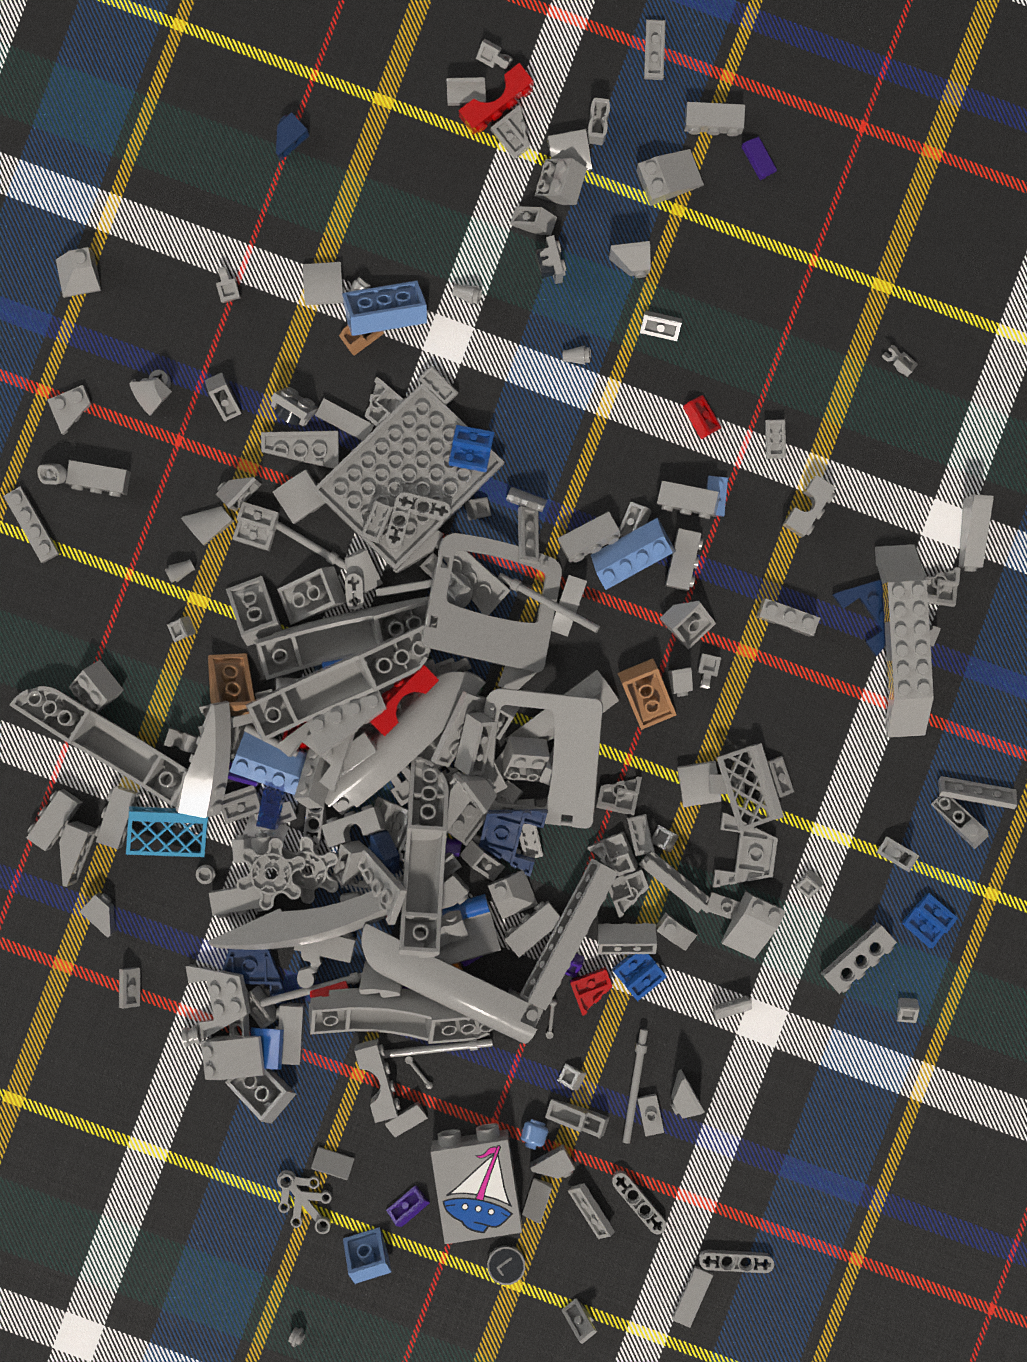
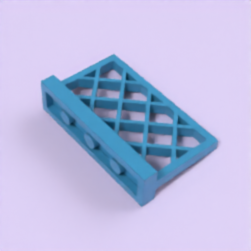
(163, 815)

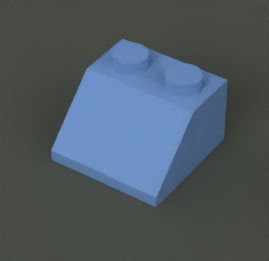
(366, 1255)

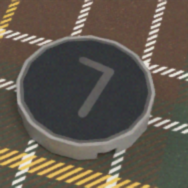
(506, 1265)

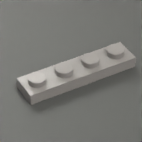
(31, 524)
(977, 792)

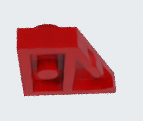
(590, 988)

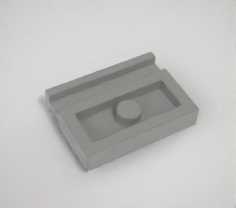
(240, 804)
(467, 824)

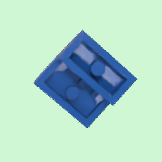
(471, 448)
(929, 920)
(639, 974)
(271, 1046)

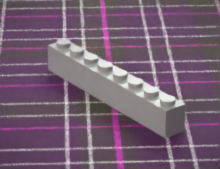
(568, 934)

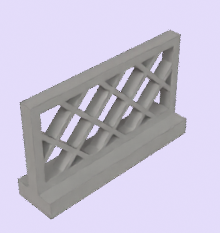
(762, 778)
(675, 882)

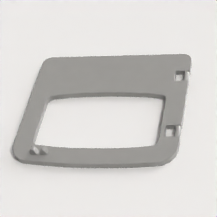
(484, 636)
(575, 752)

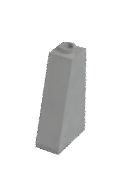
(974, 531)

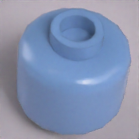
(534, 1133)

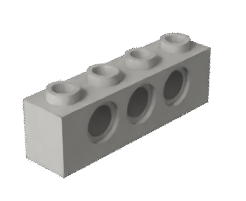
(860, 947)

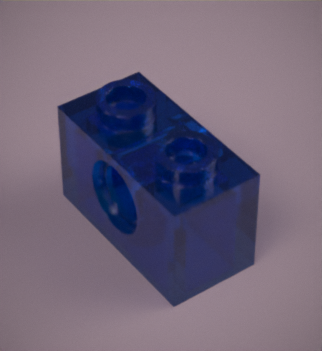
(270, 808)

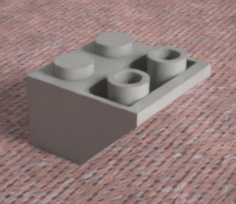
(561, 181)
(96, 687)
(525, 758)

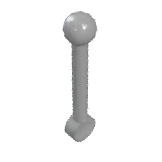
(549, 1034)
(409, 1060)

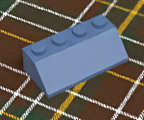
(385, 308)
(632, 553)
(268, 764)

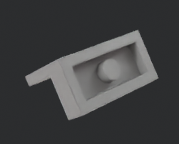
(463, 90)

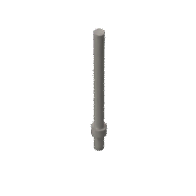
(331, 557)
(517, 585)
(354, 978)
(471, 1044)
(641, 1049)

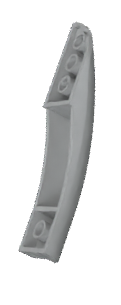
(338, 636)
(338, 683)
(420, 722)
(102, 740)
(424, 860)
(302, 926)
(451, 987)
(404, 1015)

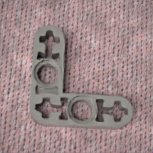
(406, 512)

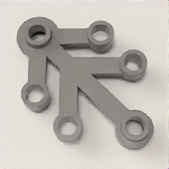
(302, 1199)

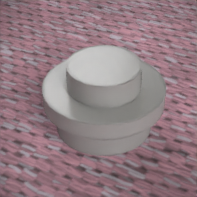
(205, 874)
(297, 1336)

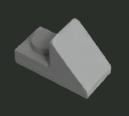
(897, 854)
(579, 1320)

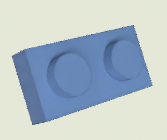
(720, 485)

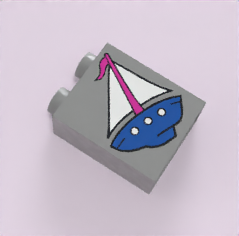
(476, 1184)

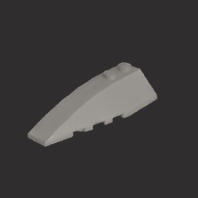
(543, 723)
(206, 779)

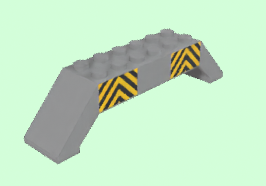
(906, 640)

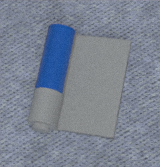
(480, 928)

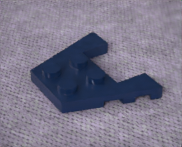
(872, 598)
(503, 831)
(256, 968)

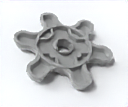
(319, 863)
(271, 887)

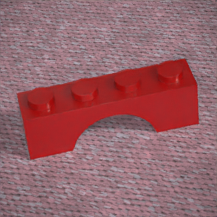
(478, 114)
(419, 681)

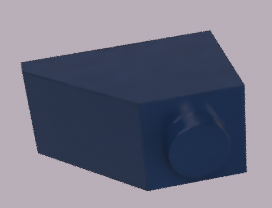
(289, 135)
(385, 850)

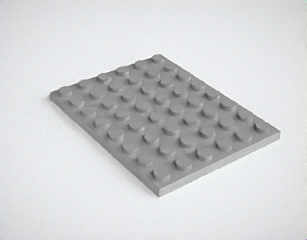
(400, 456)

